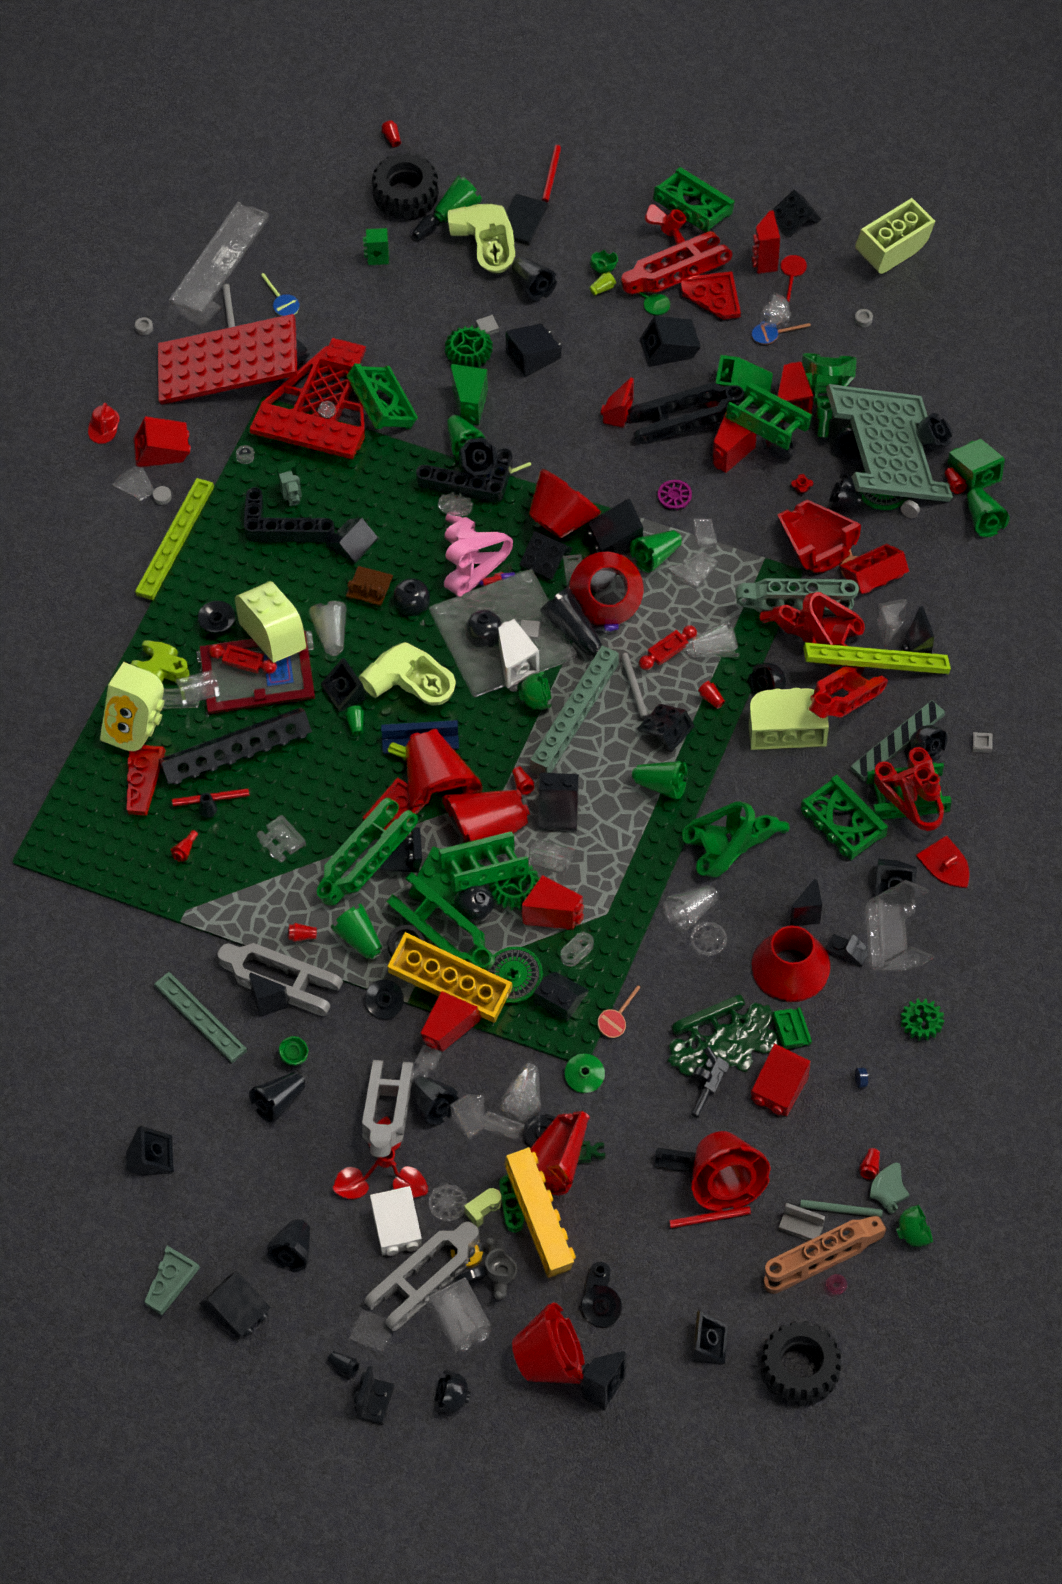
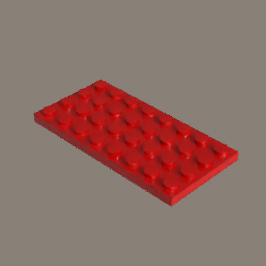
(227, 359)

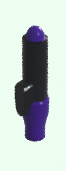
(606, 628)

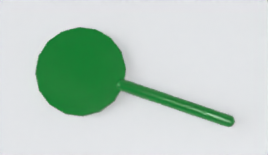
(655, 303)

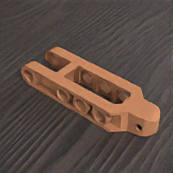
(795, 1263)

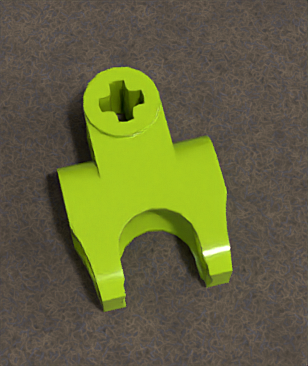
(163, 661)

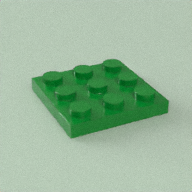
(438, 879)

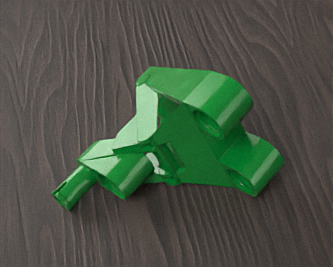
(822, 372)
(744, 832)

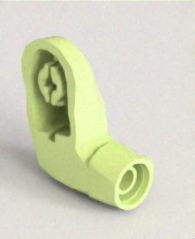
(491, 232)
(411, 670)

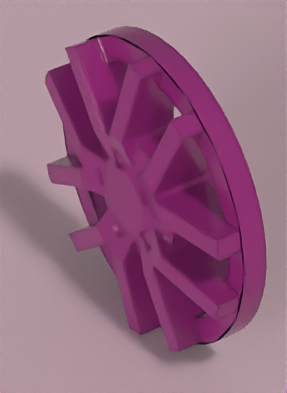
(674, 494)

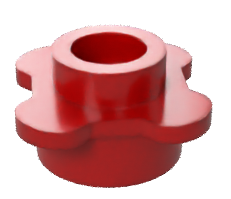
(802, 488)

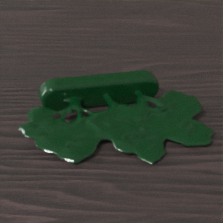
(729, 1041)

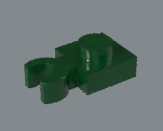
(590, 1151)

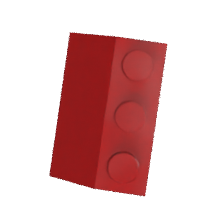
(766, 245)
(876, 567)

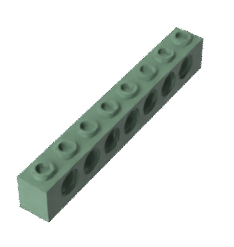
(574, 711)

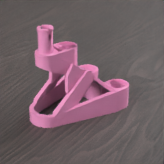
(465, 554)

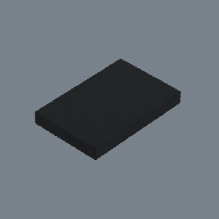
(525, 217)

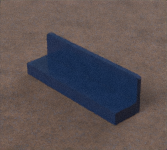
(401, 732)

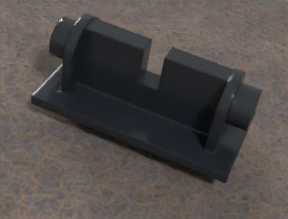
(674, 1159)

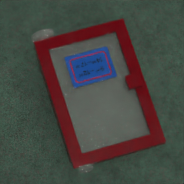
(247, 690)

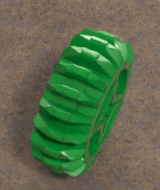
(469, 342)
(512, 894)

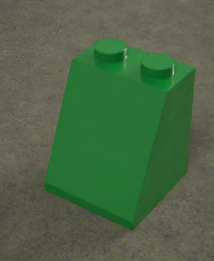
(470, 391)
(977, 464)

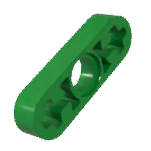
(509, 1211)

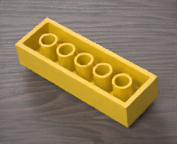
(441, 971)
(538, 1212)

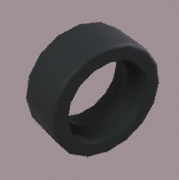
(400, 931)

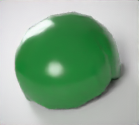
(603, 262)
(293, 1051)

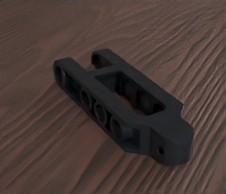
(679, 401)

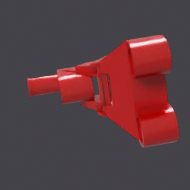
(811, 626)
(912, 786)

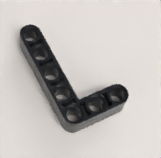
(467, 489)
(301, 528)

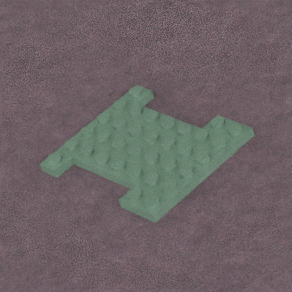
(888, 442)

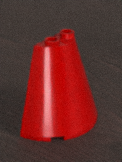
(819, 535)
(435, 768)
(487, 813)
(560, 1150)

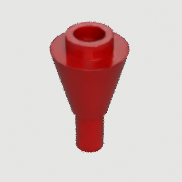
(181, 851)

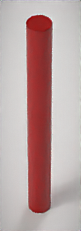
(550, 178)
(216, 796)
(709, 1217)

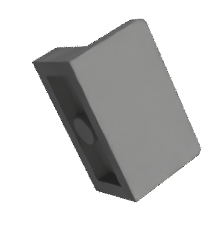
(801, 1222)

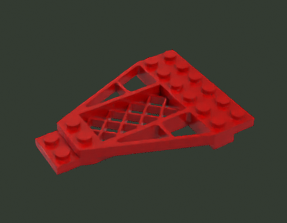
(312, 430)

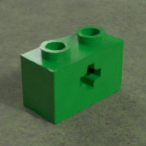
(376, 246)

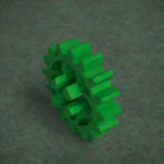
(913, 1013)

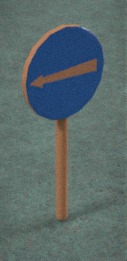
(766, 336)

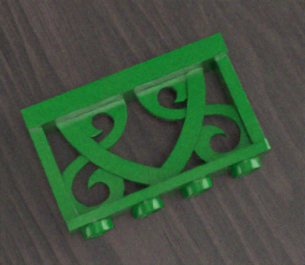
(690, 185)
(366, 386)
(853, 802)

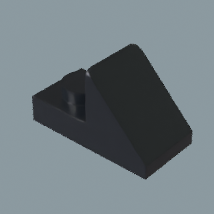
(848, 950)

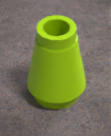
(602, 284)

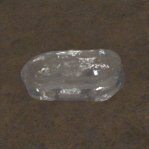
(575, 949)

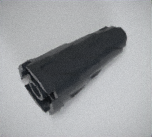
(568, 617)

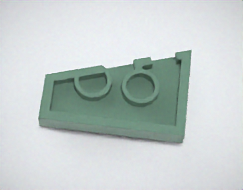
(172, 1277)

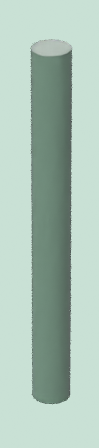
(841, 1208)

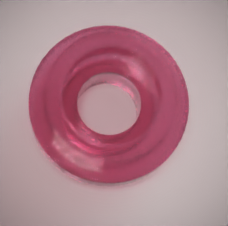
(836, 1278)

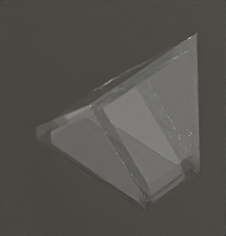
(135, 483)
(468, 1113)

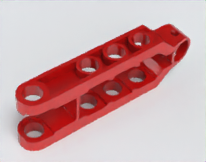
(694, 252)
(850, 679)

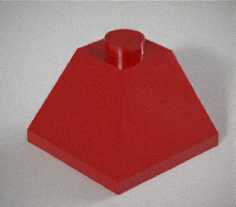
(618, 404)

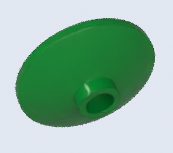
(579, 1081)

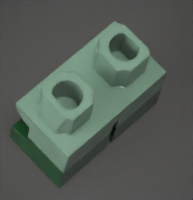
(289, 482)

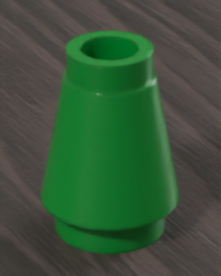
(355, 719)

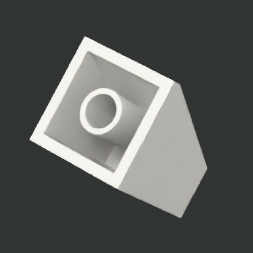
(517, 653)
(396, 1221)

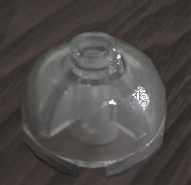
(775, 311)

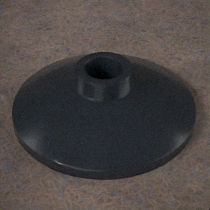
(213, 611)
(375, 999)
(595, 1312)

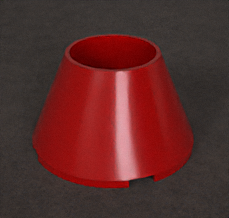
(559, 506)
(607, 561)
(787, 979)
(728, 1172)
(549, 1349)

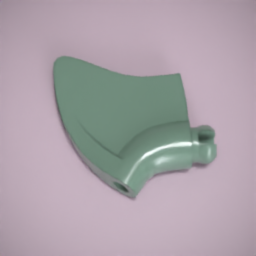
(889, 1188)

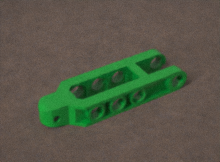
(372, 828)
(478, 954)

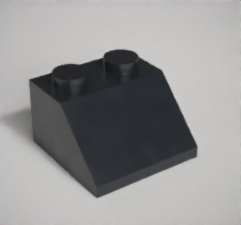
(559, 995)

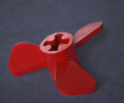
(669, 224)

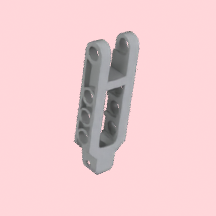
(234, 956)
(382, 1136)
(463, 1238)

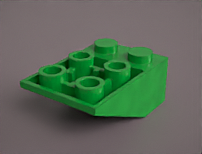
(741, 372)

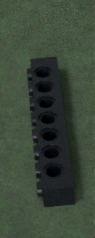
(170, 763)

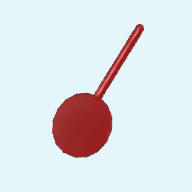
(793, 267)

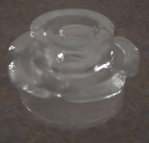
(327, 409)

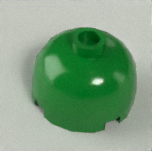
(536, 691)
(914, 1227)

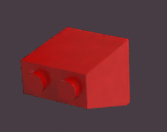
(795, 387)
(161, 442)
(732, 444)
(552, 906)
(449, 1021)
(780, 1080)

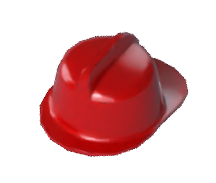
(103, 424)

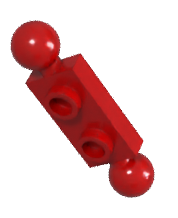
(667, 647)
(242, 658)

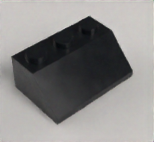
(603, 1378)

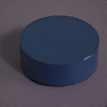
(861, 1077)

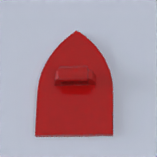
(946, 863)

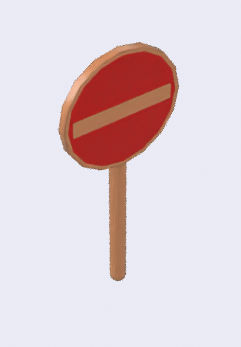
(611, 1022)

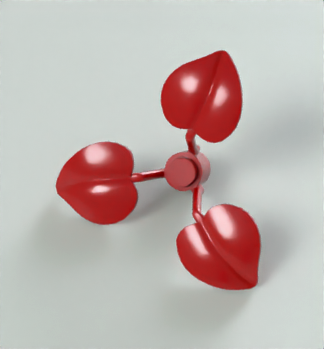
(352, 1184)

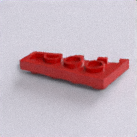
(142, 777)

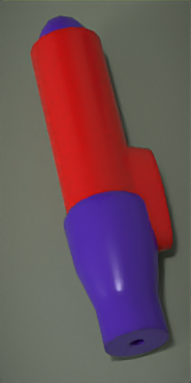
(497, 577)

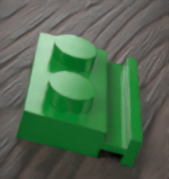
(791, 1028)

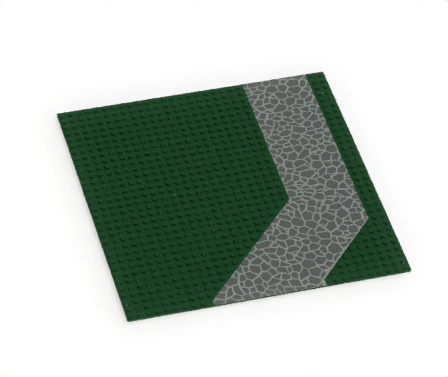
(331, 778)

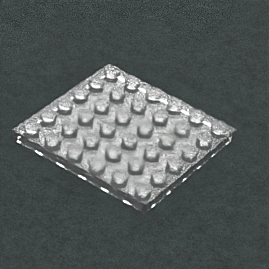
(511, 598)

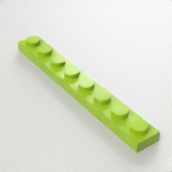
(174, 539)
(876, 658)

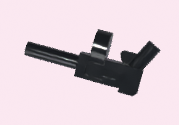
(709, 1078)

